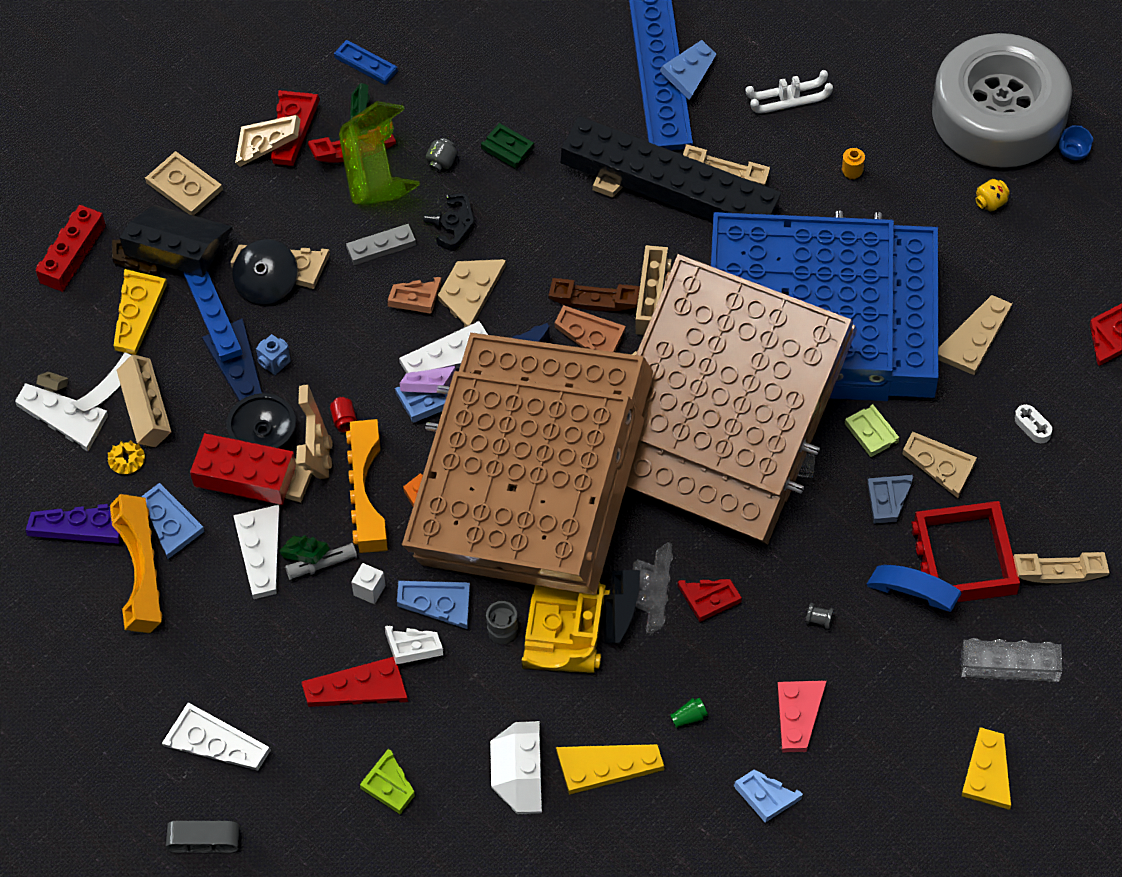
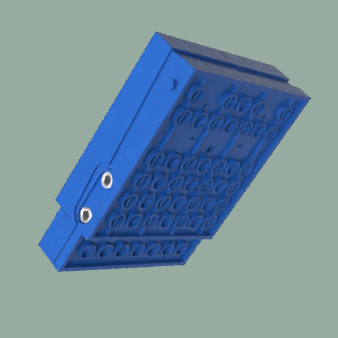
(855, 268)

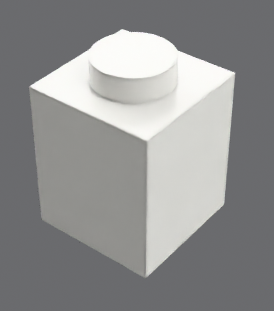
(368, 583)

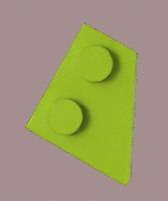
(388, 783)

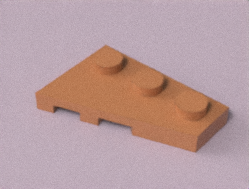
(589, 330)

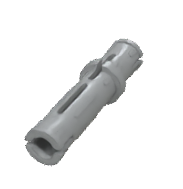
(330, 558)

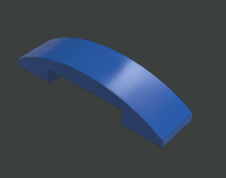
(916, 583)

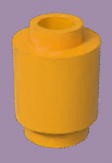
(853, 163)

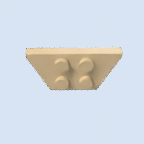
(470, 287)

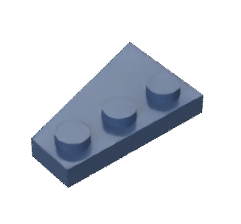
(689, 68)
(171, 520)
(437, 600)

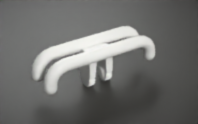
(789, 94)

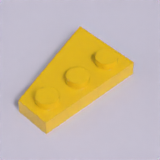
(988, 771)

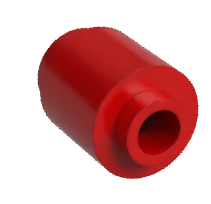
(342, 413)

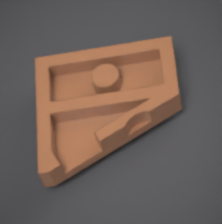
(415, 295)

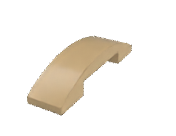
(752, 172)
(1061, 570)

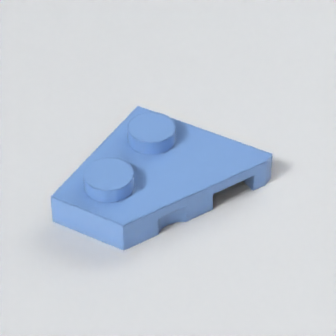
(766, 794)

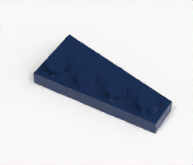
(240, 370)

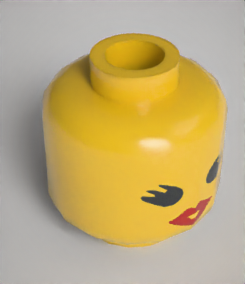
(992, 195)

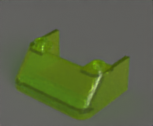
(366, 155)

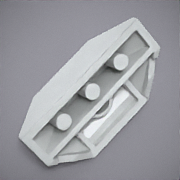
(518, 767)

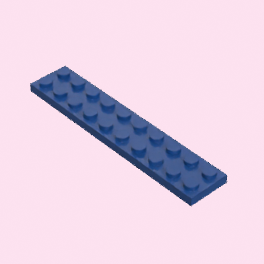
(662, 102)

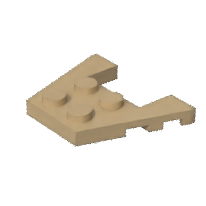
(315, 453)

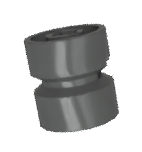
(502, 622)

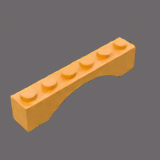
(365, 446)
(131, 521)

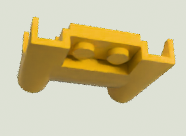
(563, 630)

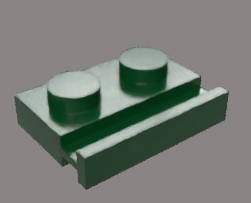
(507, 145)

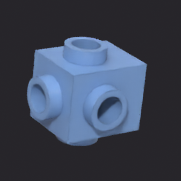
(273, 354)

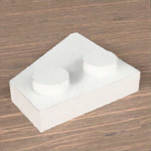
(413, 644)

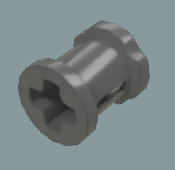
(819, 616)

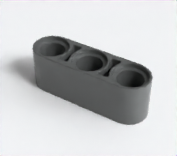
(202, 836)

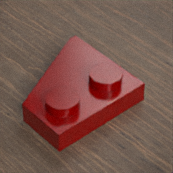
(709, 596)

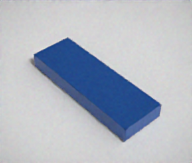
(366, 62)

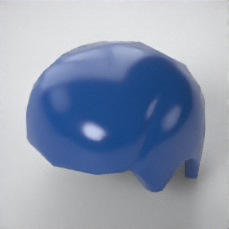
(1075, 142)

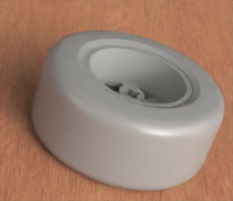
(998, 129)

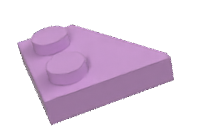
(427, 380)

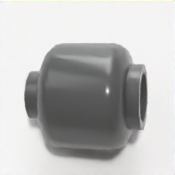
(441, 154)

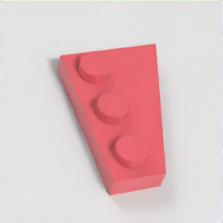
(797, 712)

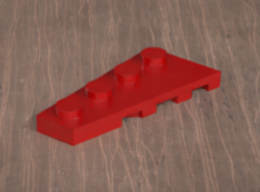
(304, 107)
(365, 683)

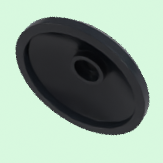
(276, 279)
(259, 414)

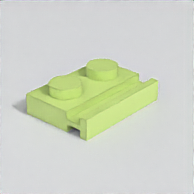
(871, 430)

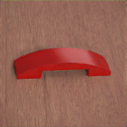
(329, 151)

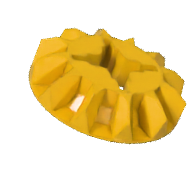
(117, 462)

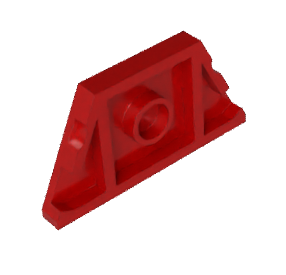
(1107, 334)

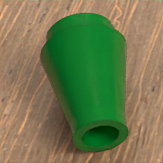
(689, 713)

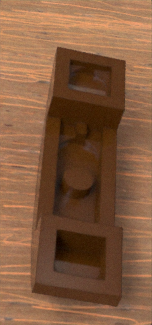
(594, 298)

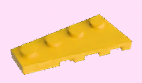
(138, 304)
(602, 765)

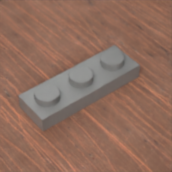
(381, 244)

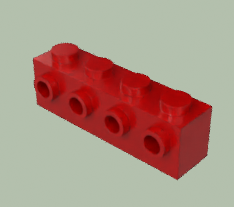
(70, 248)

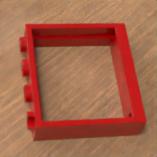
(990, 510)

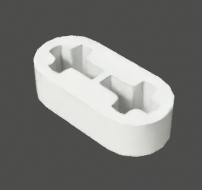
(1031, 424)

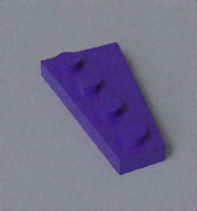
(76, 524)

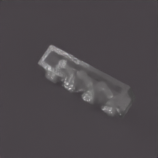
(1011, 660)

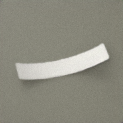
(103, 390)

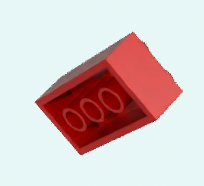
(243, 468)

